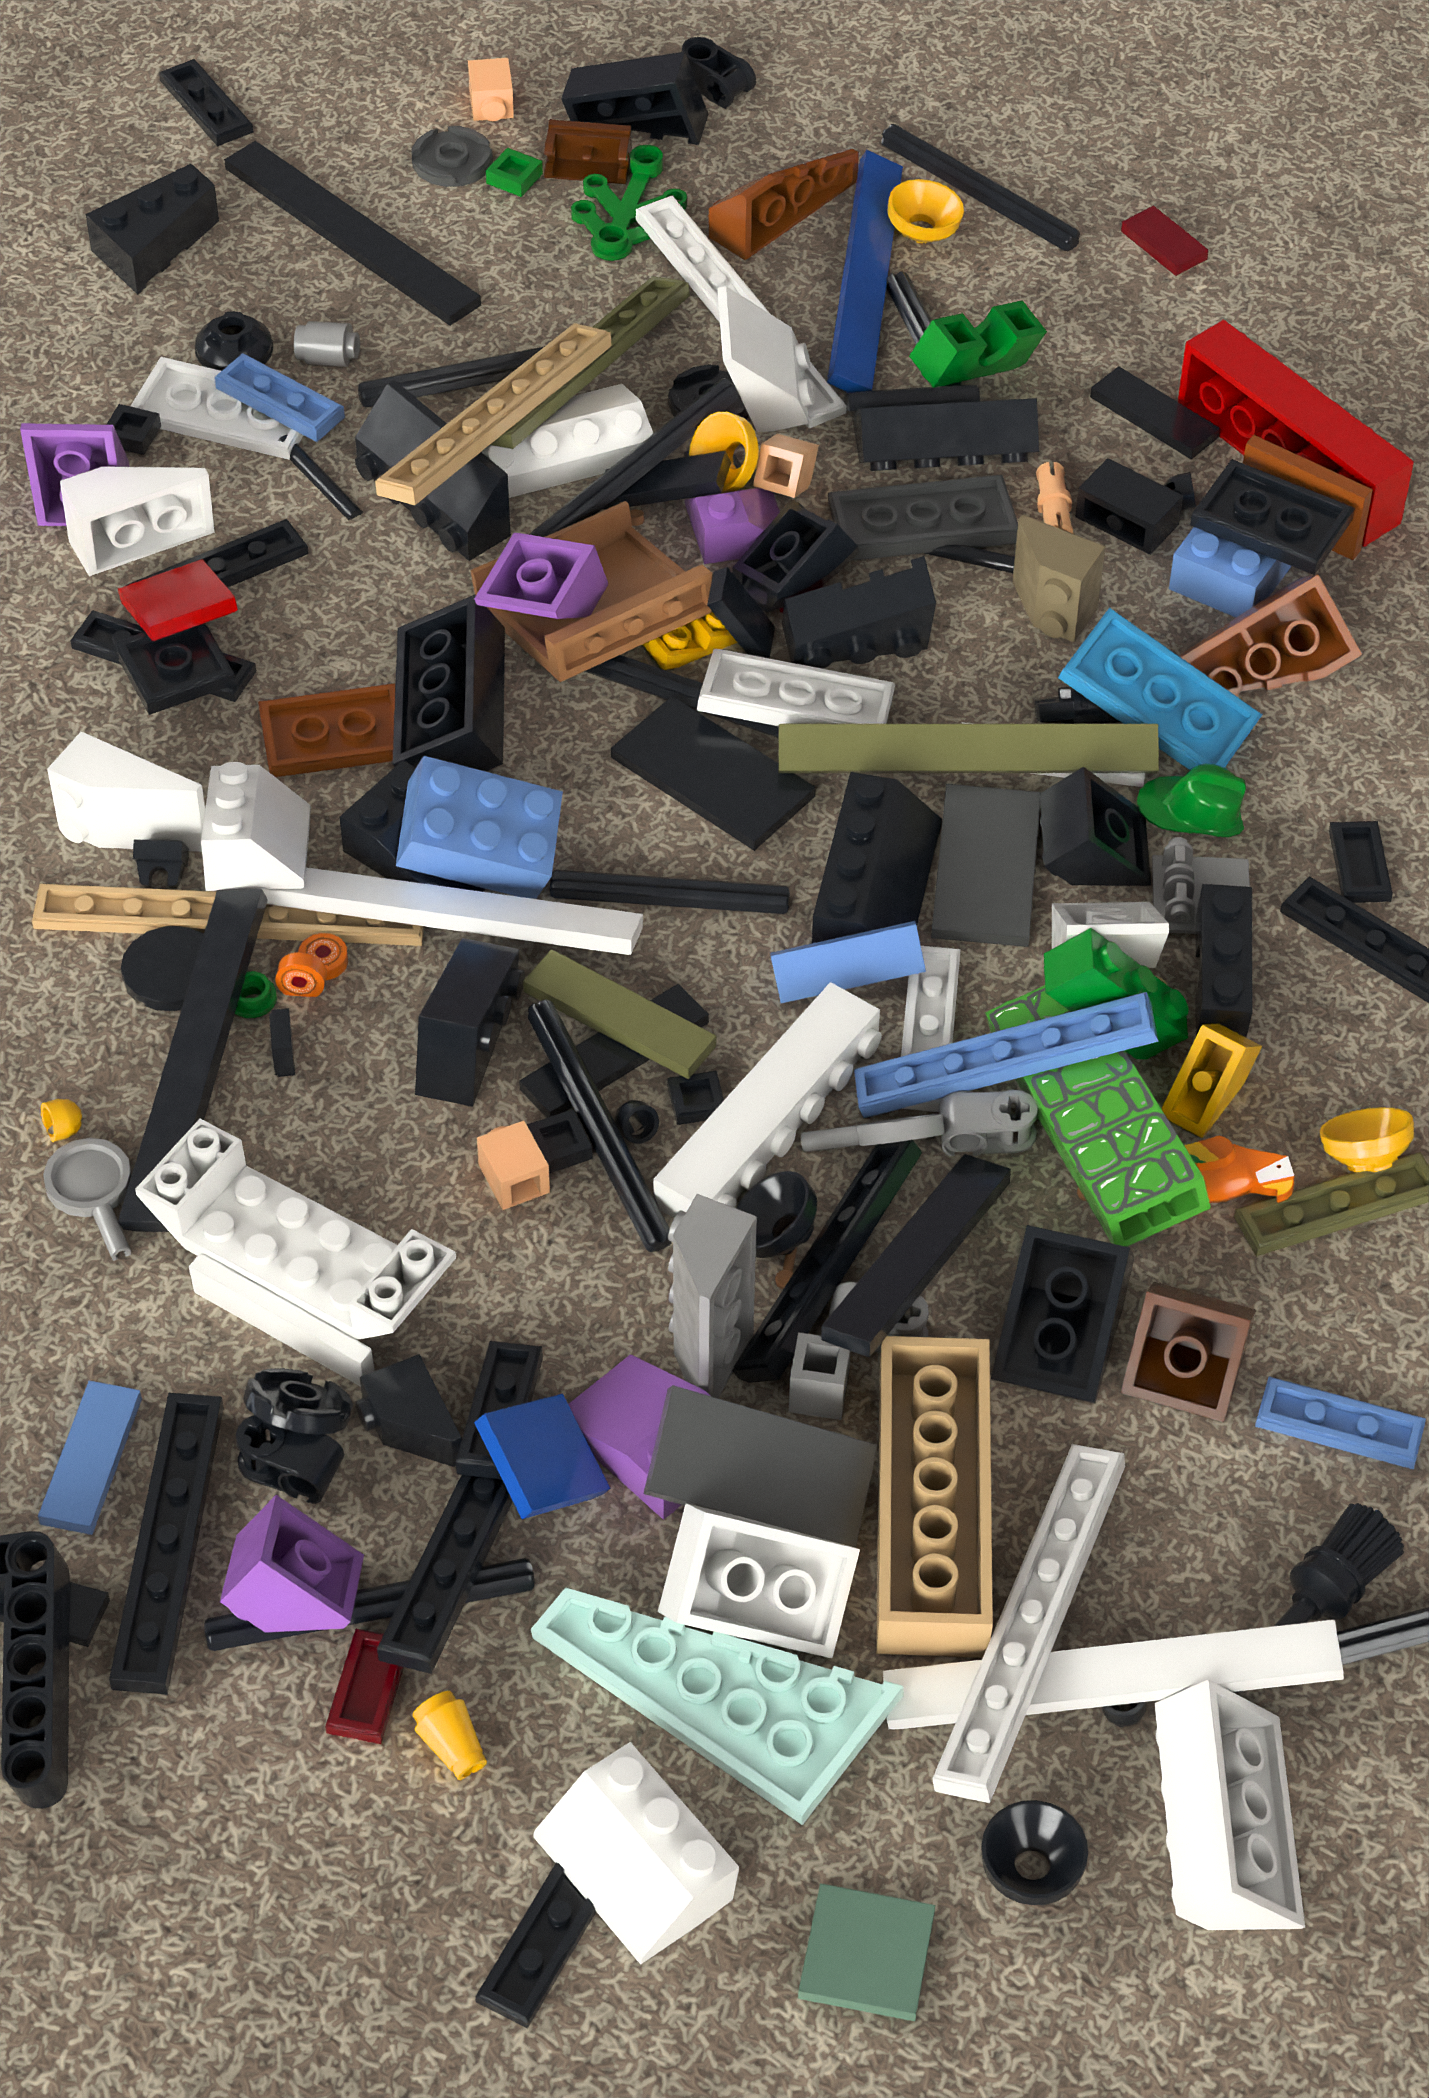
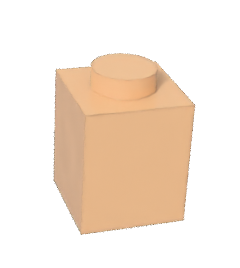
(490, 89)
(785, 465)
(513, 1164)

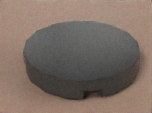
(440, 156)

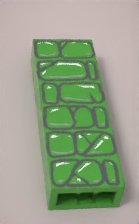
(1110, 1135)

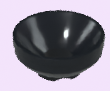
(219, 350)
(776, 1204)
(1039, 1828)

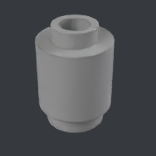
(326, 343)

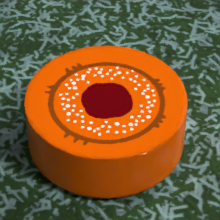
(329, 950)
(301, 975)

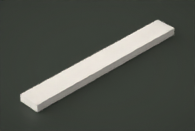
(706, 271)
(463, 910)
(1029, 1625)
(1135, 1672)

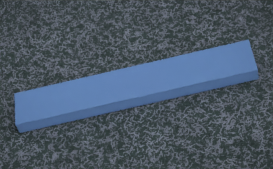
(1005, 1055)

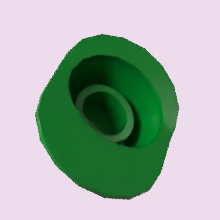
(1198, 803)

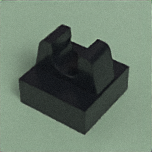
(160, 855)

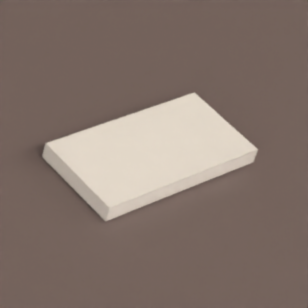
(194, 407)
(790, 692)

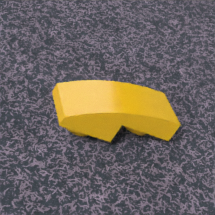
(689, 642)

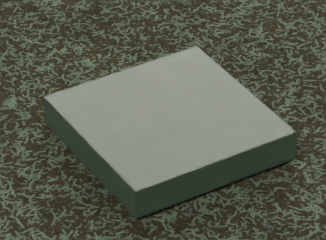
(867, 1952)

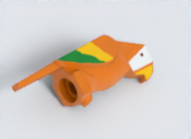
(1237, 1170)

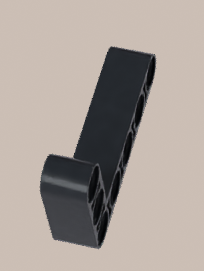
(24, 1647)

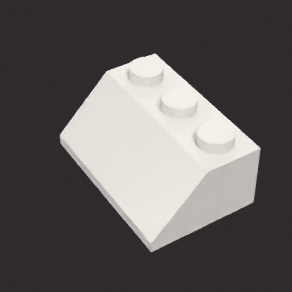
(253, 831)
(637, 1853)

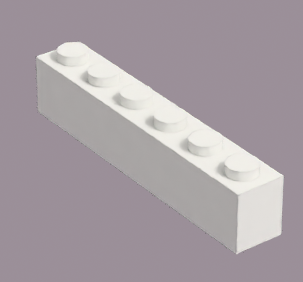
(772, 1102)

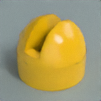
(64, 1117)

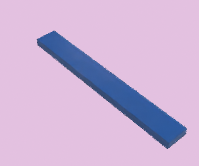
(864, 276)

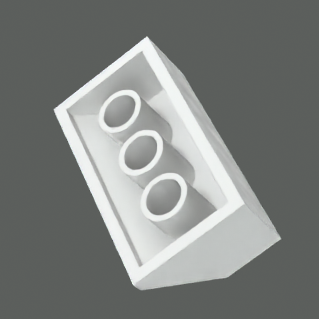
(576, 441)
(1227, 1812)

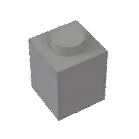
(818, 1377)

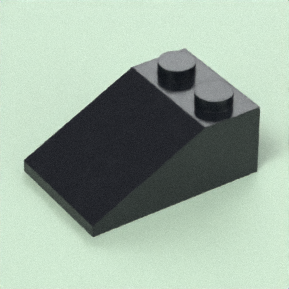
(374, 826)
(1062, 1313)

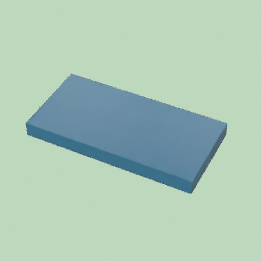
(1150, 684)

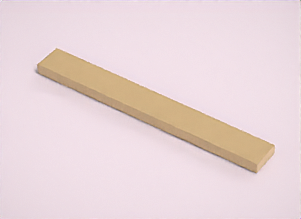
(492, 414)
(148, 909)

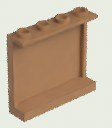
(642, 599)

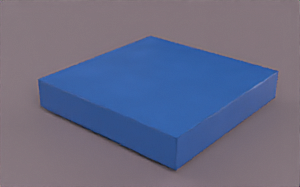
(542, 1455)

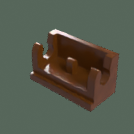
(587, 148)

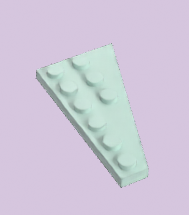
(738, 1703)

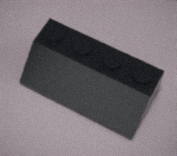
(946, 431)
(466, 509)
(451, 688)
(876, 859)

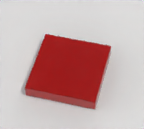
(177, 600)

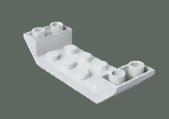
(287, 1239)

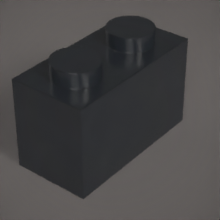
(1128, 506)

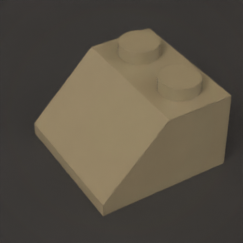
(1057, 577)

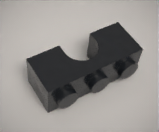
(1225, 957)

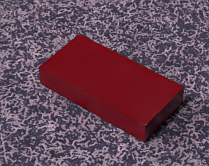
(1164, 240)
(364, 1691)

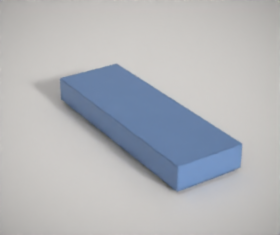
(279, 397)
(848, 961)
(1340, 1422)
(90, 1457)

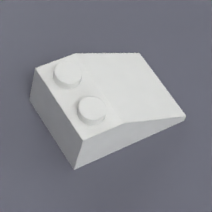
(764, 363)
(134, 512)
(119, 797)
(1131, 925)
(758, 1581)

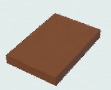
(1312, 476)
(328, 730)

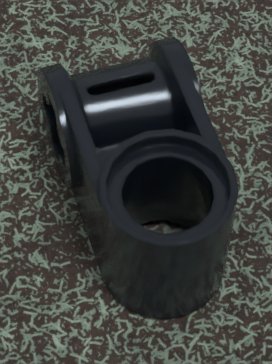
(715, 71)
(289, 1460)

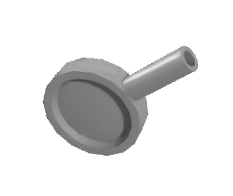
(874, 1133)
(88, 1181)

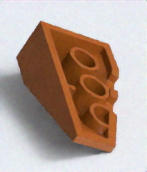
(777, 202)
(1278, 641)

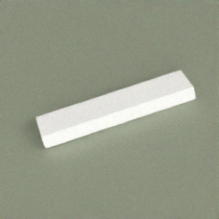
(931, 1007)
(281, 1319)

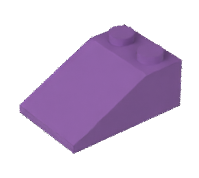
(62, 452)
(623, 1419)

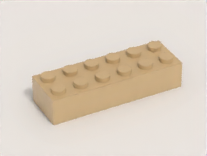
(934, 1497)

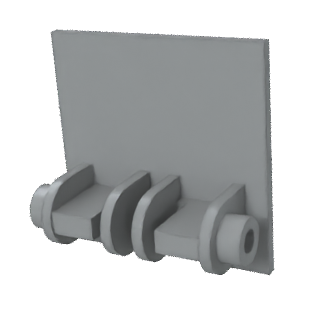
(1179, 880)

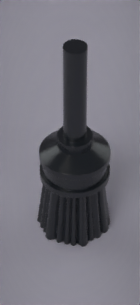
(1340, 1568)

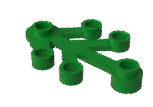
(613, 239)

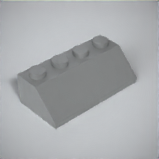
(711, 1290)

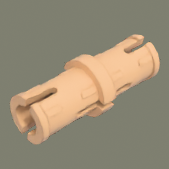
(1054, 499)

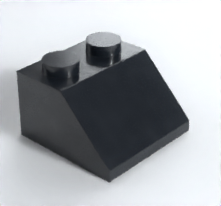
(1093, 833)

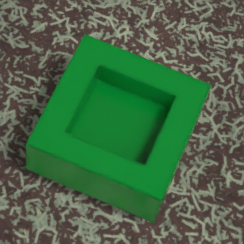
(514, 172)

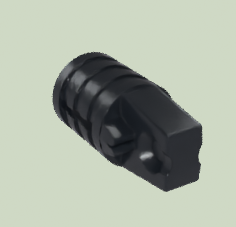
(1071, 709)

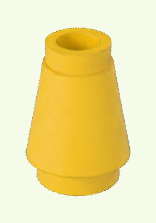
(450, 1733)

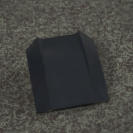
(793, 557)

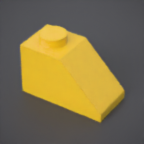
(1209, 1078)

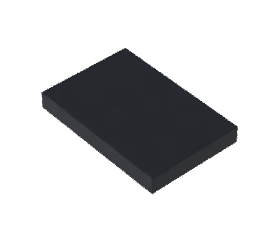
(1272, 516)

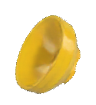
(925, 202)
(725, 433)
(1368, 1137)

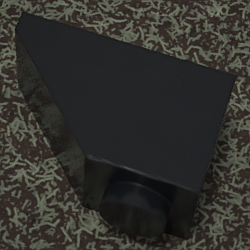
(408, 1411)

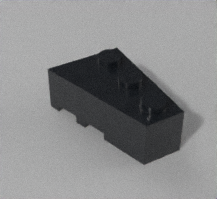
(644, 93)
(153, 225)
(861, 621)
(465, 1020)

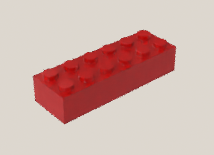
(1255, 394)

